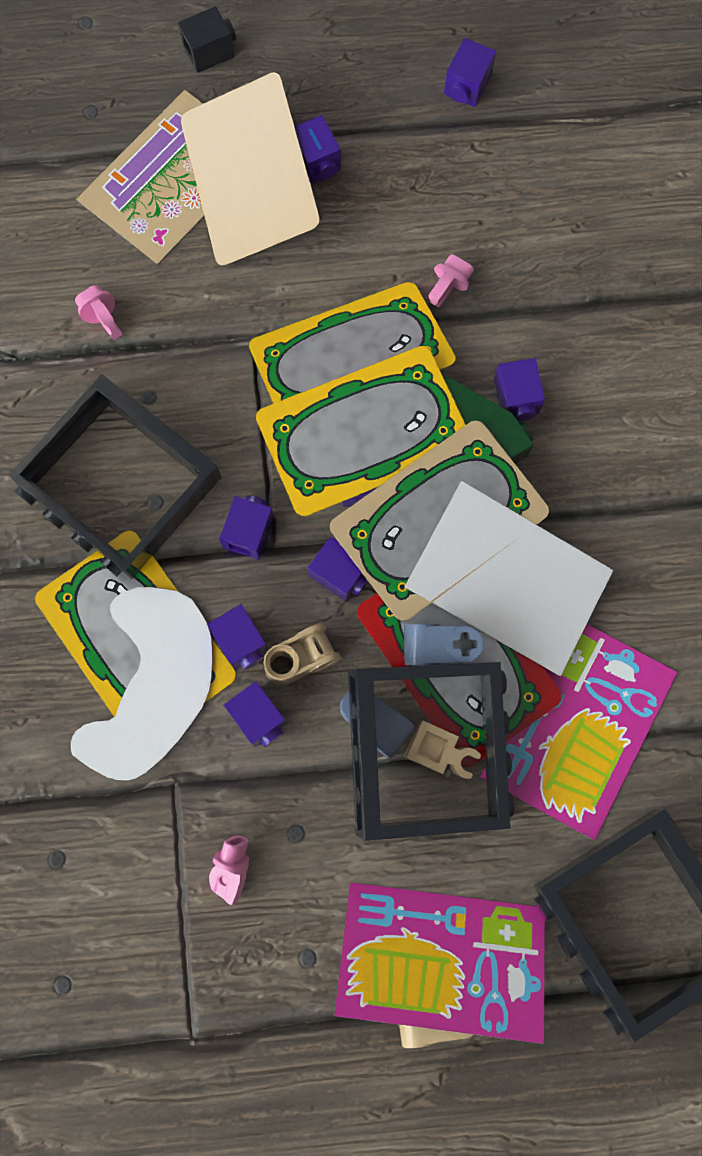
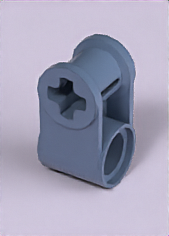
(434, 644)
(391, 725)

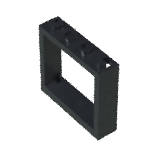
(63, 436)
(365, 752)
(574, 943)

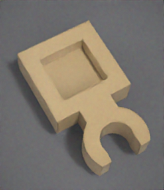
(436, 749)

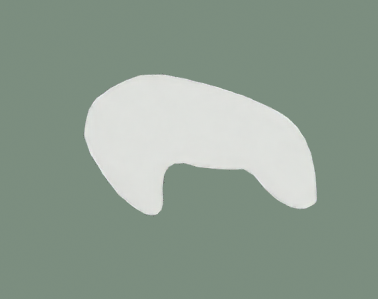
(163, 692)

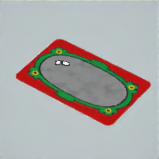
(457, 701)

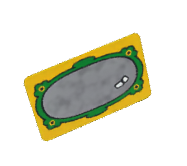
(347, 341)
(358, 429)
(81, 616)

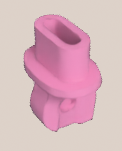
(452, 275)
(97, 307)
(230, 869)

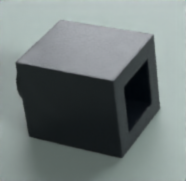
(207, 39)

